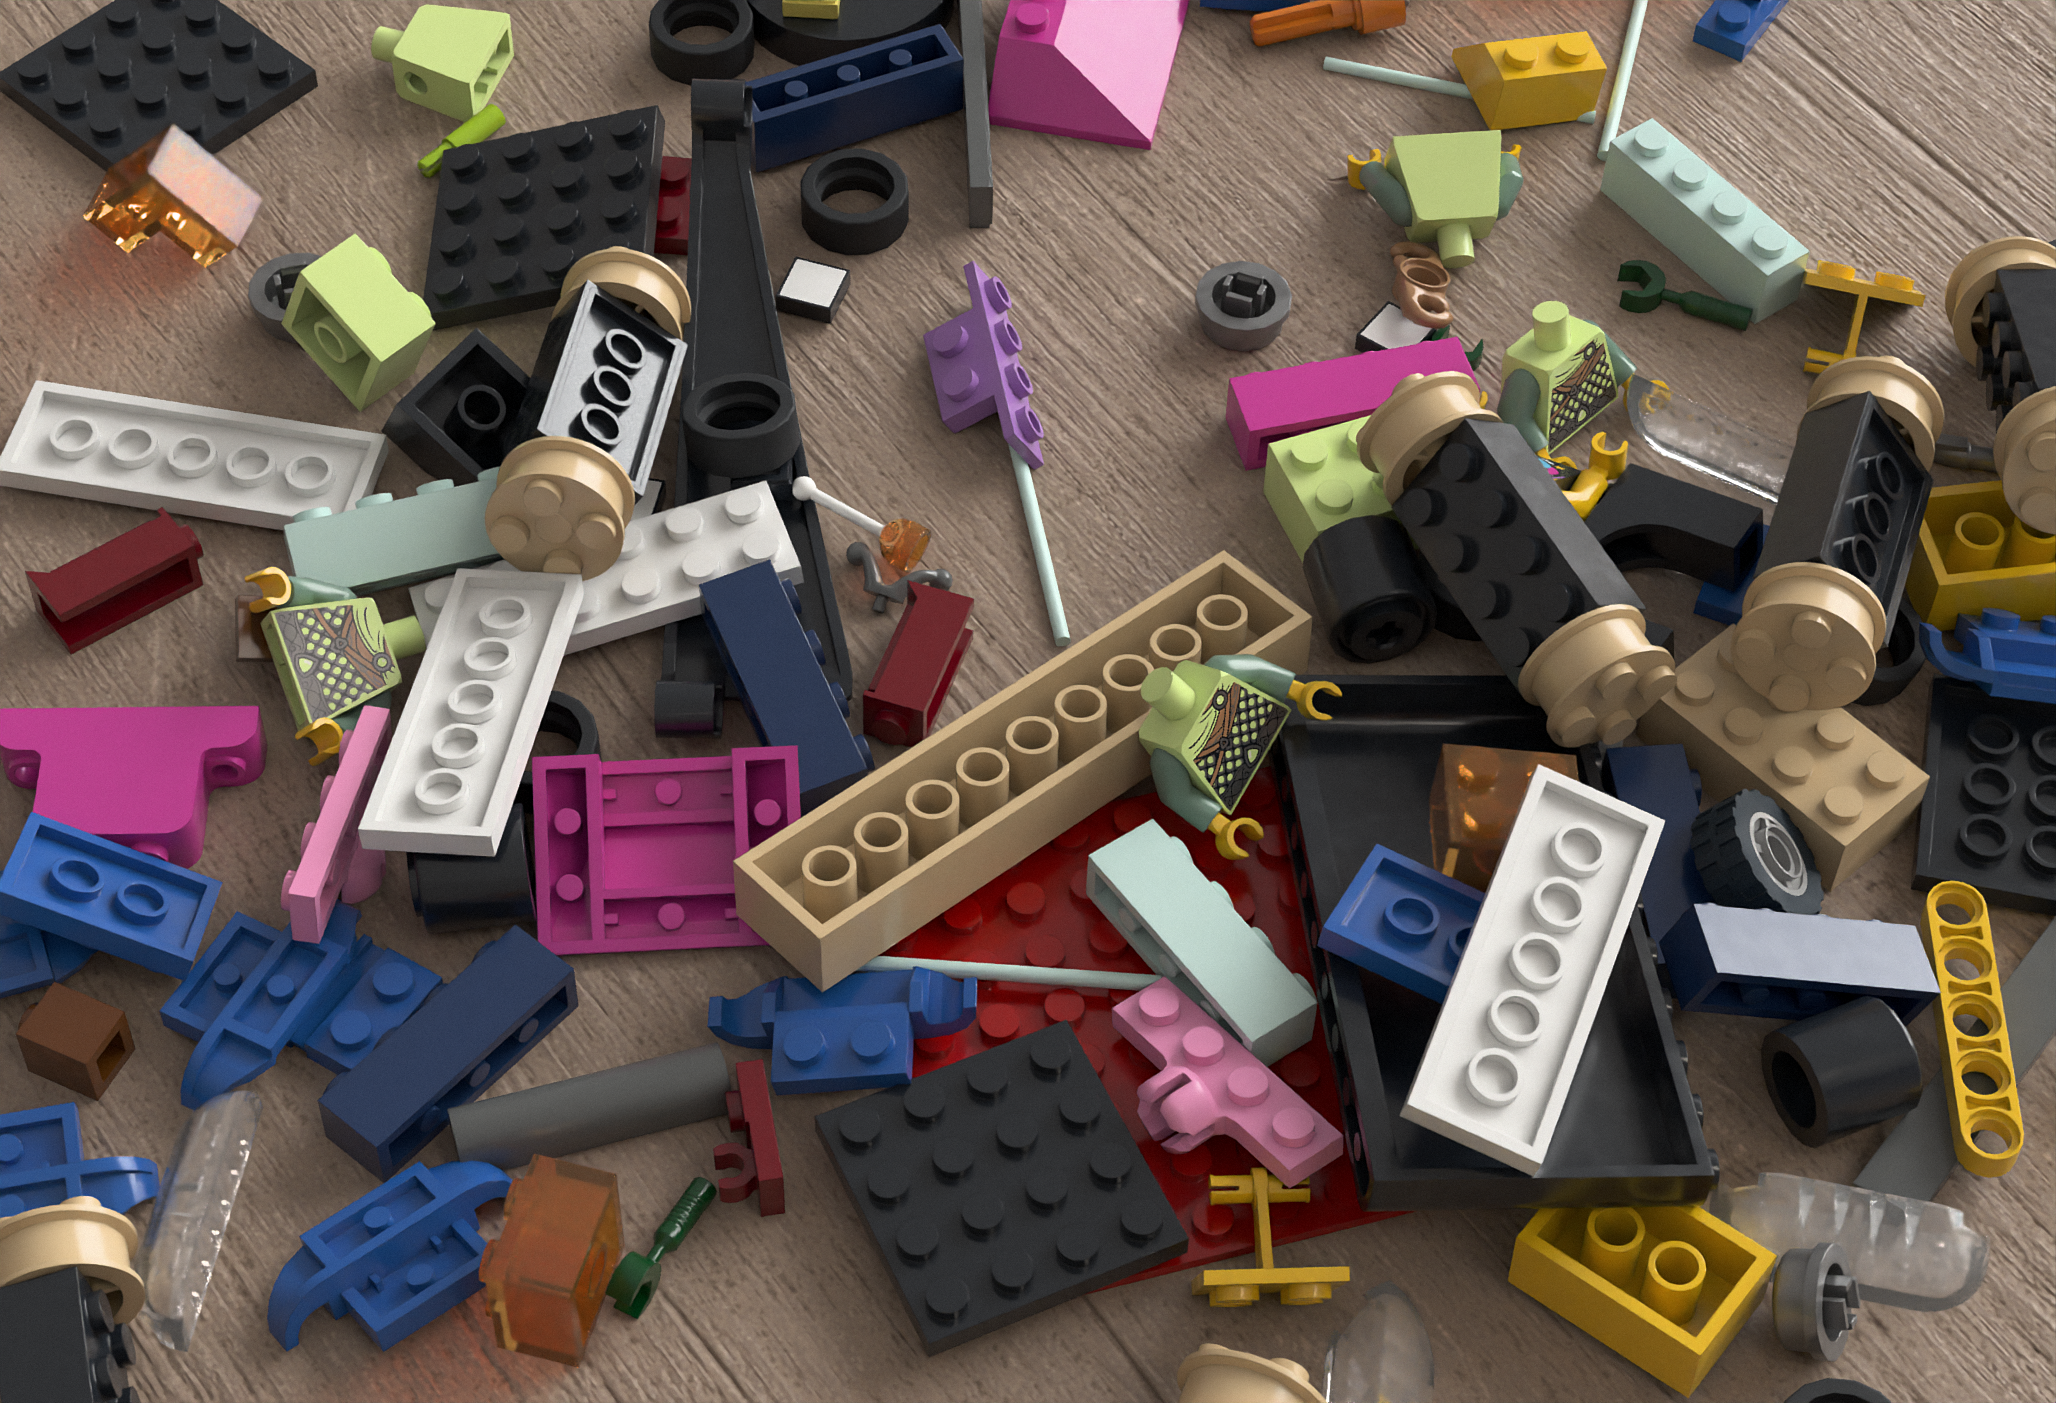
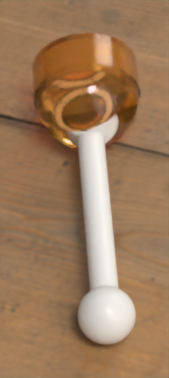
(900, 540)

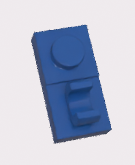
(1736, 25)

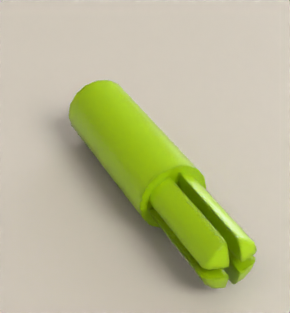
(471, 132)

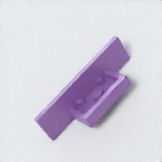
(979, 368)

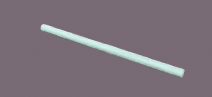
(1622, 77)
(1412, 80)
(1041, 550)
(1016, 973)

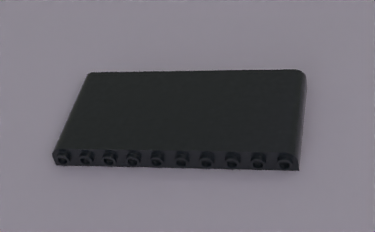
(1367, 780)

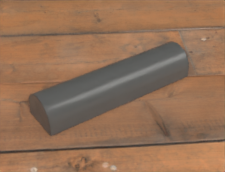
(593, 1109)

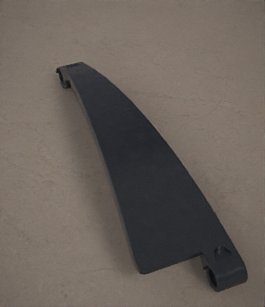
(731, 333)

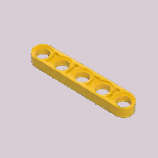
(1965, 1053)

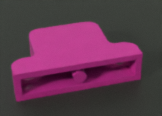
(133, 770)

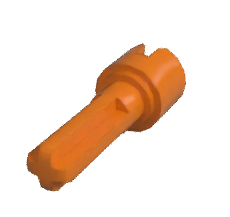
(1326, 15)

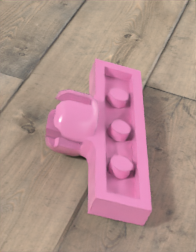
(332, 846)
(1218, 1088)

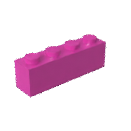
(1326, 393)

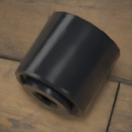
(1369, 589)
(474, 890)
(1841, 1071)

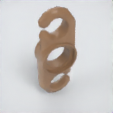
(1421, 285)

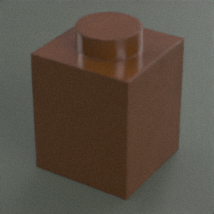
(75, 1040)

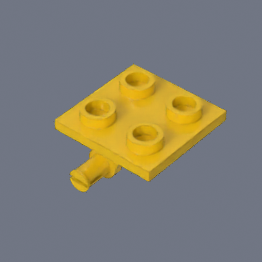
(1841, 278)
(1243, 1286)

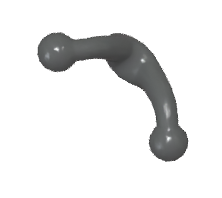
(859, 555)

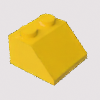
(1532, 79)

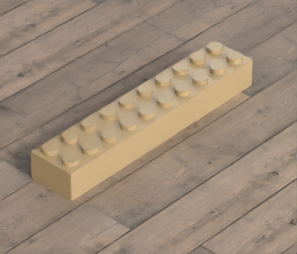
(998, 778)

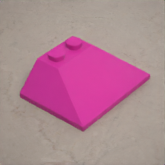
(1086, 67)
(649, 847)

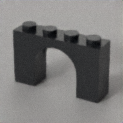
(1676, 527)

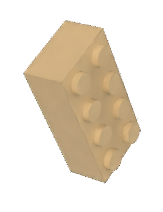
(1820, 766)

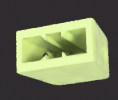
(448, 57)

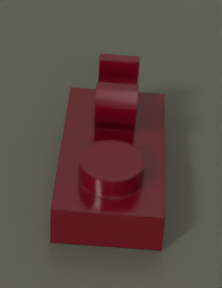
(760, 1160)

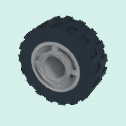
(1755, 856)

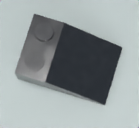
(461, 412)

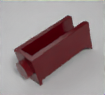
(118, 582)
(918, 666)

